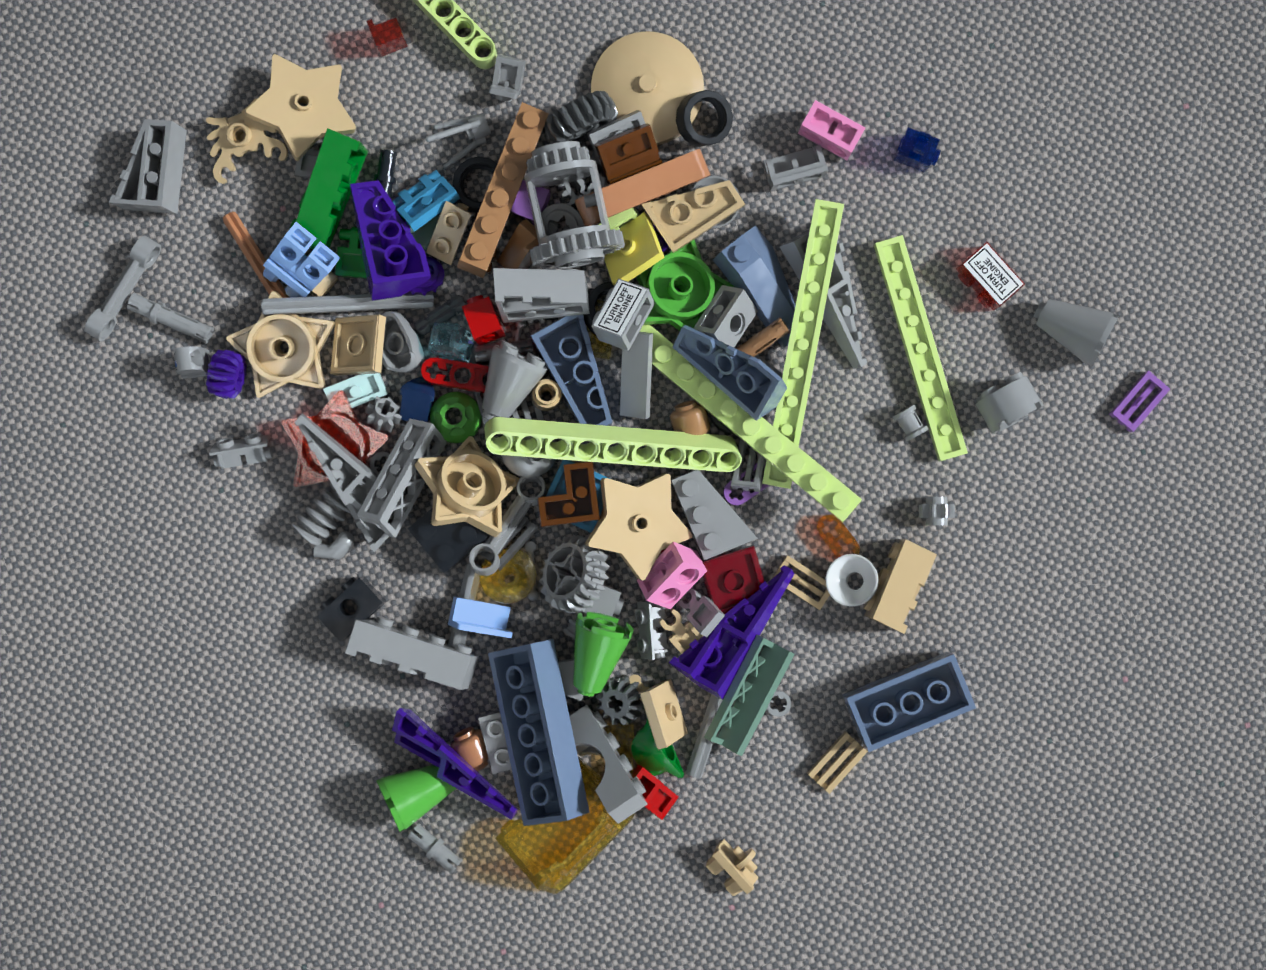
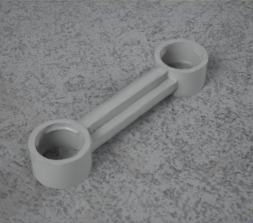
(103, 319)
(509, 524)

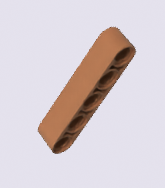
(647, 186)

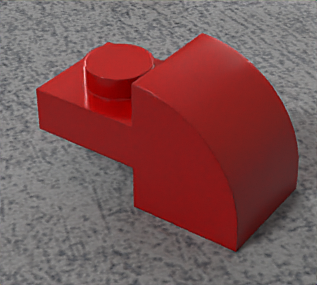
(657, 795)

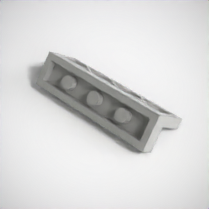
(399, 473)

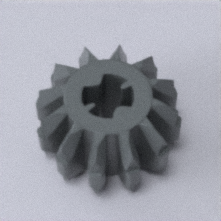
(620, 711)

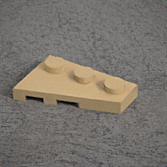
(691, 214)

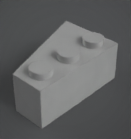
(154, 169)
(540, 293)
(709, 516)

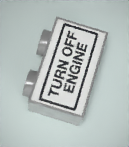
(623, 314)

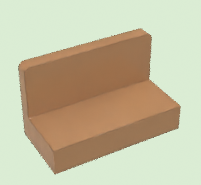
(517, 251)

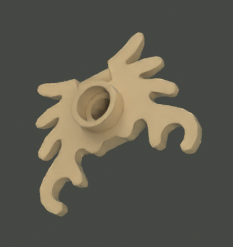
(239, 136)

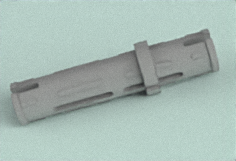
(160, 313)

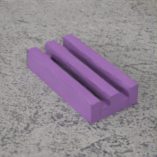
(1123, 419)

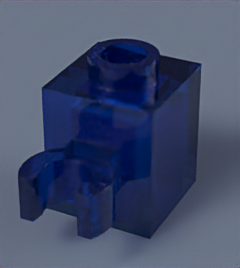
(917, 150)

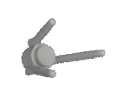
(474, 127)

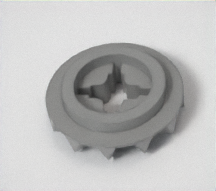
(556, 212)

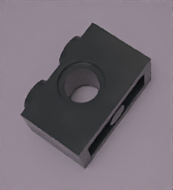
(367, 601)

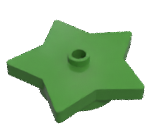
(691, 276)

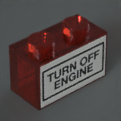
(989, 277)

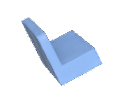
(479, 617)

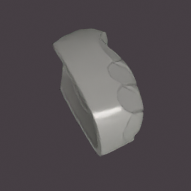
(401, 344)

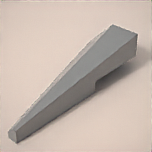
(840, 300)
(347, 474)

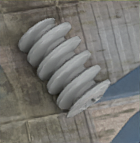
(322, 517)

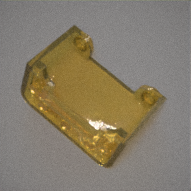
(561, 850)

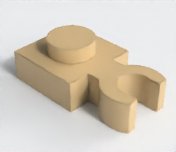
(683, 633)

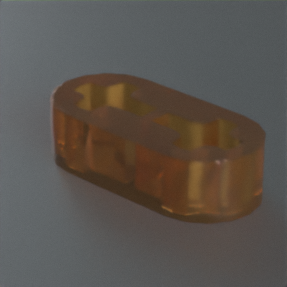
(842, 532)

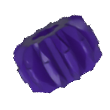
(226, 374)

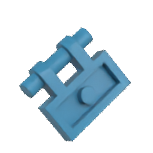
(424, 199)

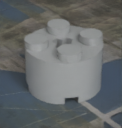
(1009, 403)

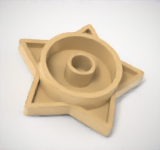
(298, 124)
(270, 365)
(467, 487)
(618, 528)

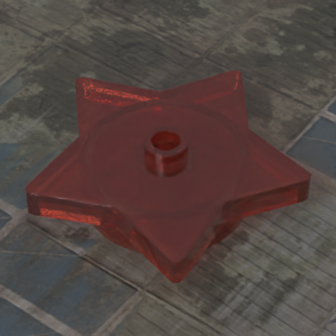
(342, 424)

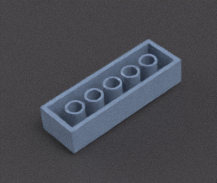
(538, 733)

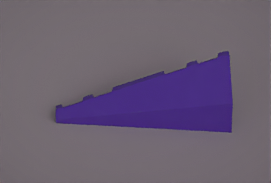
(717, 658)
(453, 769)

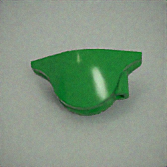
(654, 759)

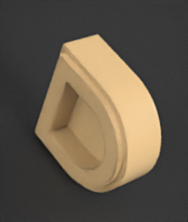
(325, 285)

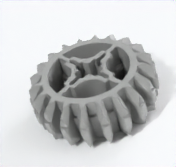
(573, 575)

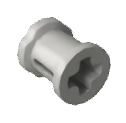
(910, 423)

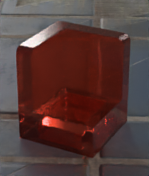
(387, 36)

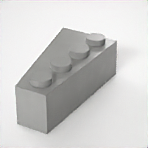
(413, 652)

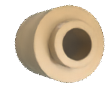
(546, 386)

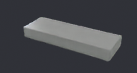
(636, 377)

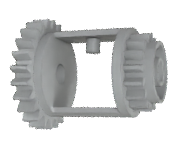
(574, 247)

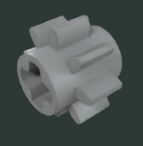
(386, 407)
(936, 511)

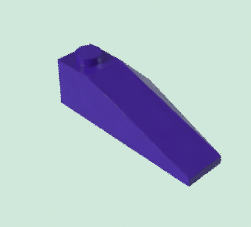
(389, 251)

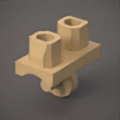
(736, 864)

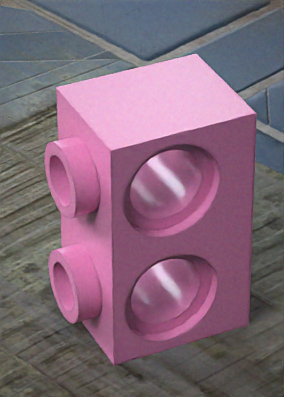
(831, 130)
(672, 575)

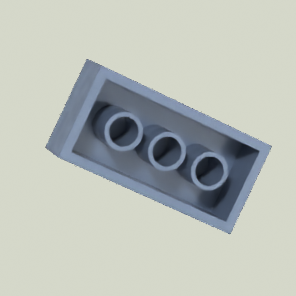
(909, 701)

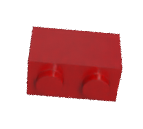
(483, 320)

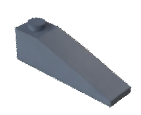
(753, 266)
(734, 372)

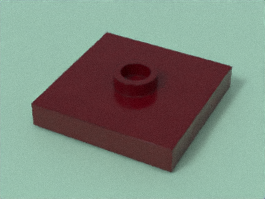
(732, 577)

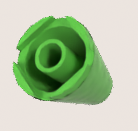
(597, 650)
(413, 794)

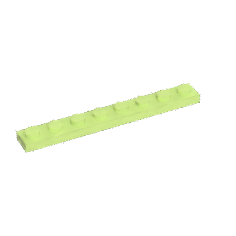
(920, 348)

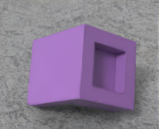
(522, 204)

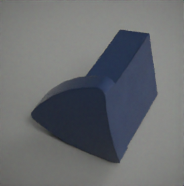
(416, 400)

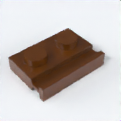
(628, 153)

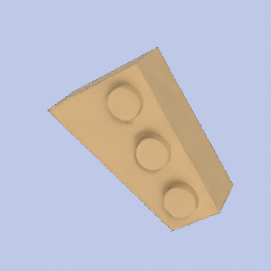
(900, 584)

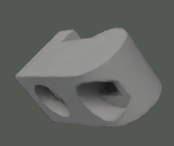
(191, 361)

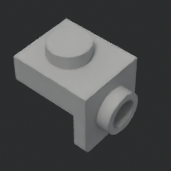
(507, 78)

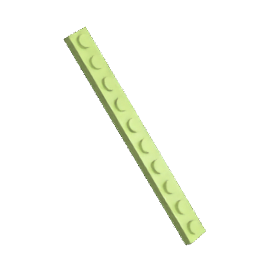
(806, 328)
(758, 434)

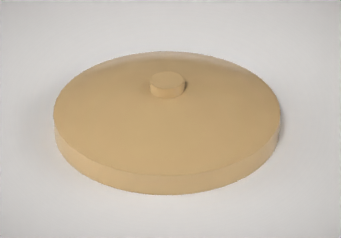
(650, 76)

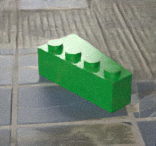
(329, 186)

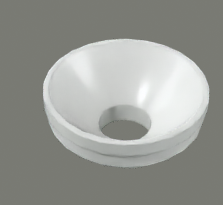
(838, 576)

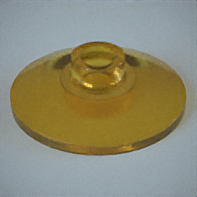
(524, 579)

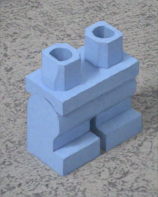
(295, 268)

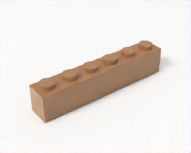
(502, 190)

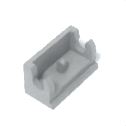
(795, 168)

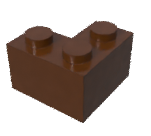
(578, 504)

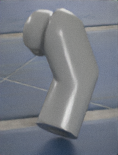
(337, 549)

